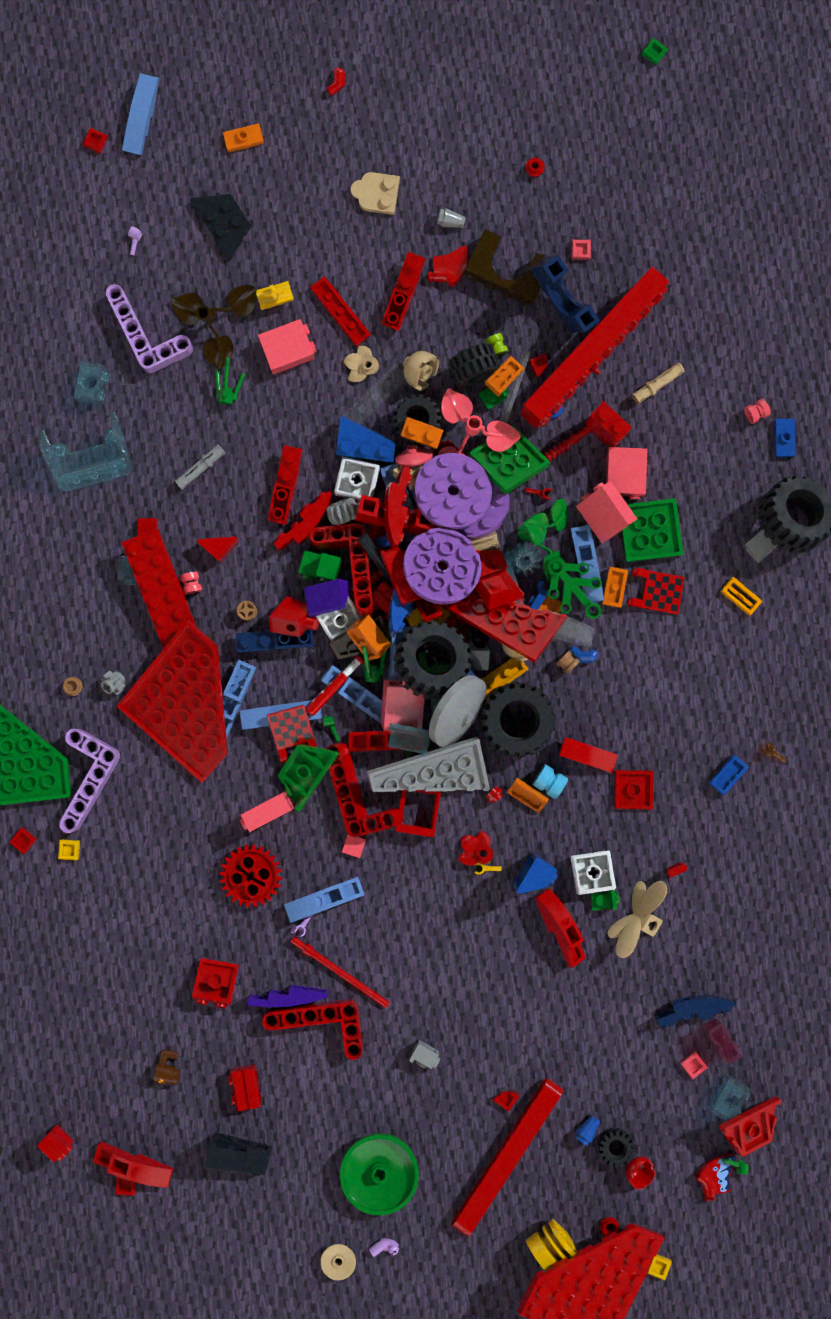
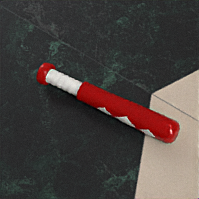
(330, 690)

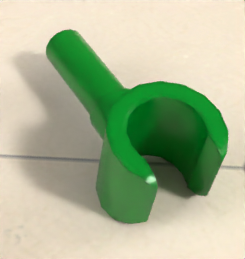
(329, 722)
(742, 1167)

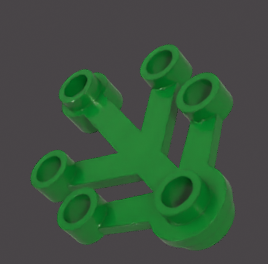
(572, 584)

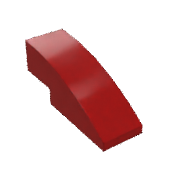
(587, 754)

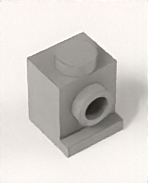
(424, 1055)

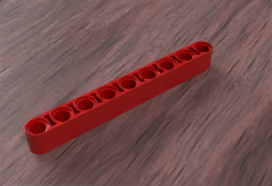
(507, 1157)

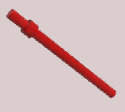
(308, 950)

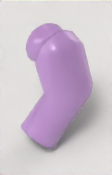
(386, 1245)

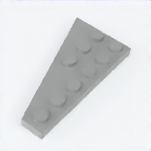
(443, 769)

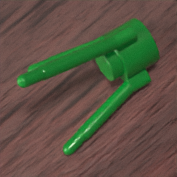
(225, 394)
(371, 672)

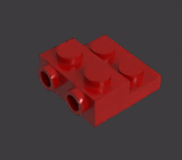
(215, 983)

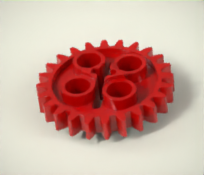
(241, 890)

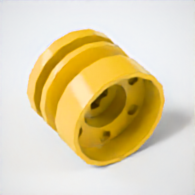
(552, 1246)

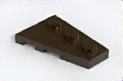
(345, 647)

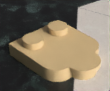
(377, 192)

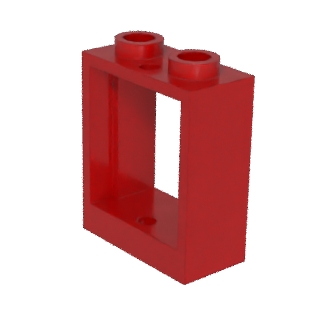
(420, 830)

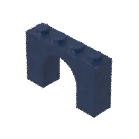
(573, 314)

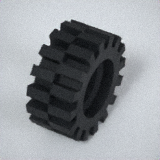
(616, 1159)

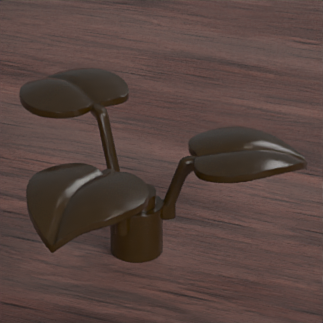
(191, 309)

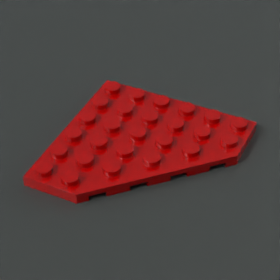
(182, 702)
(596, 1281)

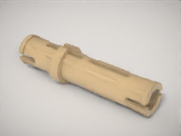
(651, 388)

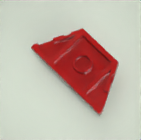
(752, 1128)

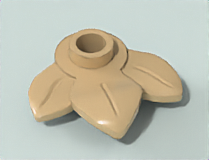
(358, 364)

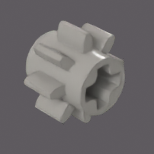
(113, 682)

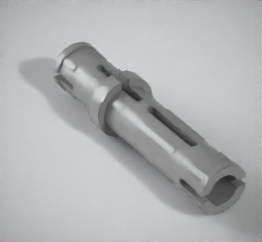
(200, 466)

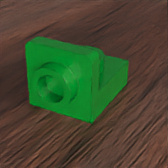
(490, 399)
(604, 900)

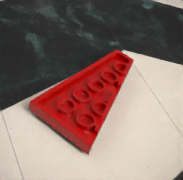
(491, 562)
(513, 624)

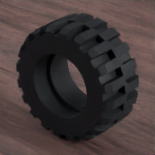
(782, 528)
(448, 642)
(543, 719)

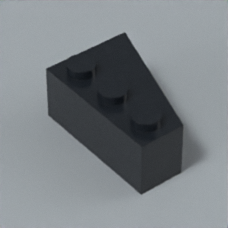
(238, 1155)

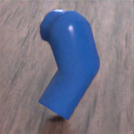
(584, 657)

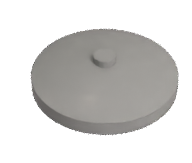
(457, 710)

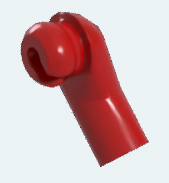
(339, 81)

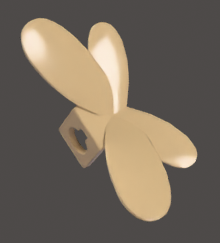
(643, 905)

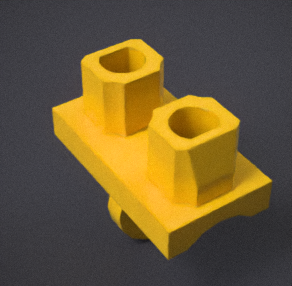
(274, 295)

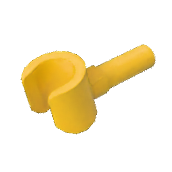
(487, 868)

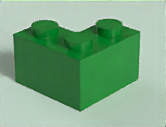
(321, 567)

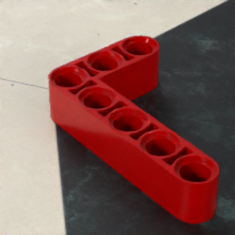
(357, 561)
(354, 798)
(321, 1018)

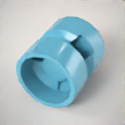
(550, 782)

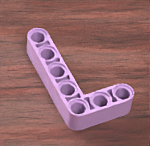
(139, 336)
(90, 779)

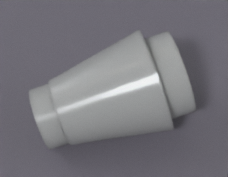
(448, 218)

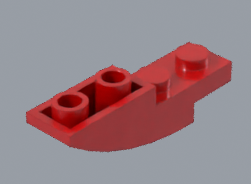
(403, 291)
(285, 484)
(394, 514)
(312, 517)
(562, 925)
(131, 1167)

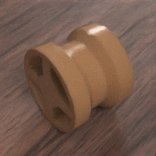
(247, 608)
(567, 662)

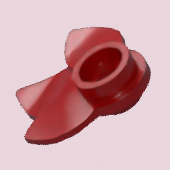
(473, 847)

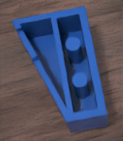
(362, 442)

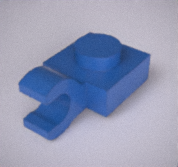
(535, 602)

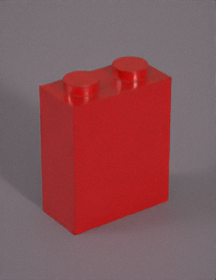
(608, 425)

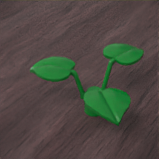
(535, 530)

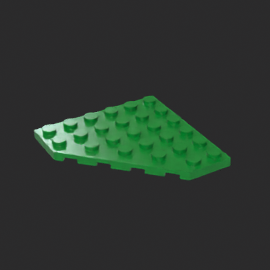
(29, 764)

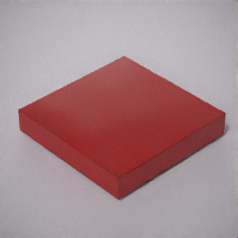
(633, 789)

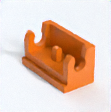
(368, 634)

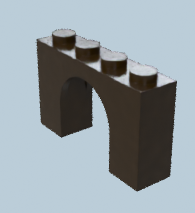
(481, 269)

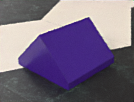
(327, 596)

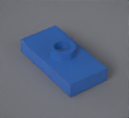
(784, 438)
(728, 775)

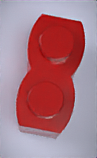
(56, 1144)

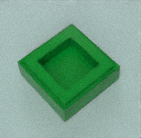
(654, 51)

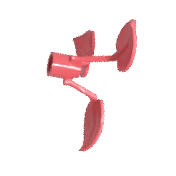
(459, 407)

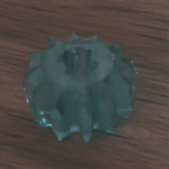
(528, 564)

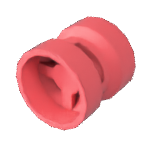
(757, 411)
(190, 583)

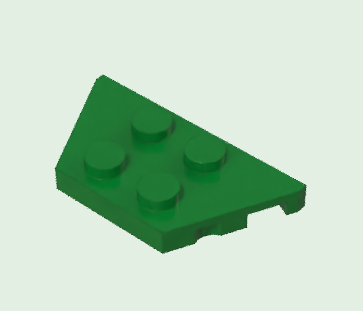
(305, 771)

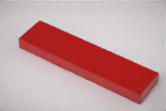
(340, 311)

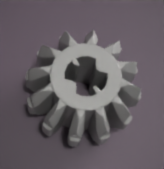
(342, 511)

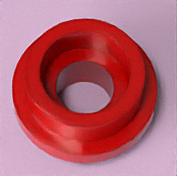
(535, 172)
(494, 794)
(609, 1220)

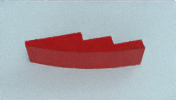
(370, 741)

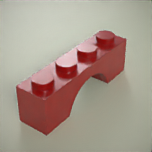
(371, 511)

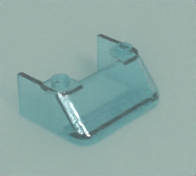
(89, 464)

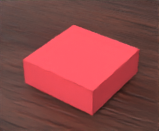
(580, 249)
(354, 846)
(693, 1065)

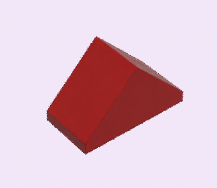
(220, 546)
(428, 610)

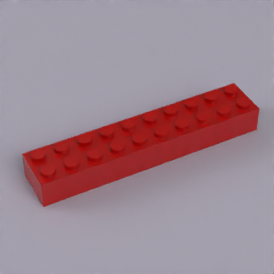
(595, 348)

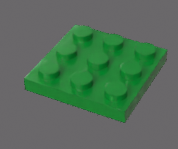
(512, 466)
(654, 532)

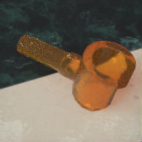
(771, 751)

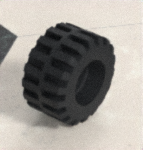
(473, 365)
(415, 404)

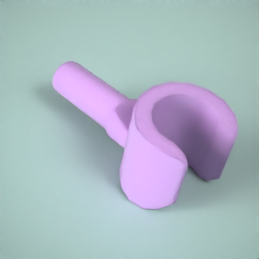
(136, 235)
(301, 927)

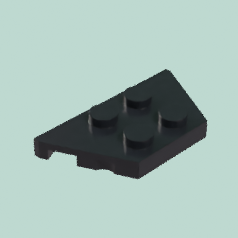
(223, 221)

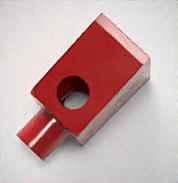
(292, 618)

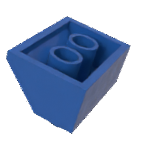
(535, 875)

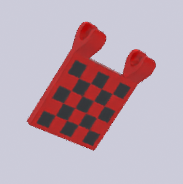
(660, 593)
(290, 728)

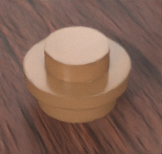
(72, 686)

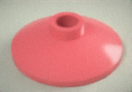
(413, 456)

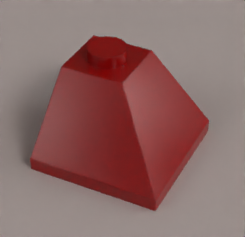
(498, 590)

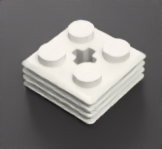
(349, 470)
(334, 626)
(599, 861)

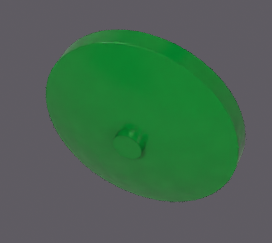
(379, 1174)

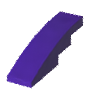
(296, 996)

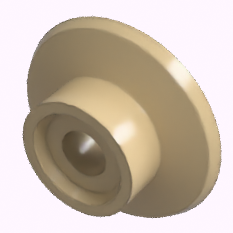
(337, 1270)

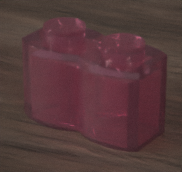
(722, 1041)

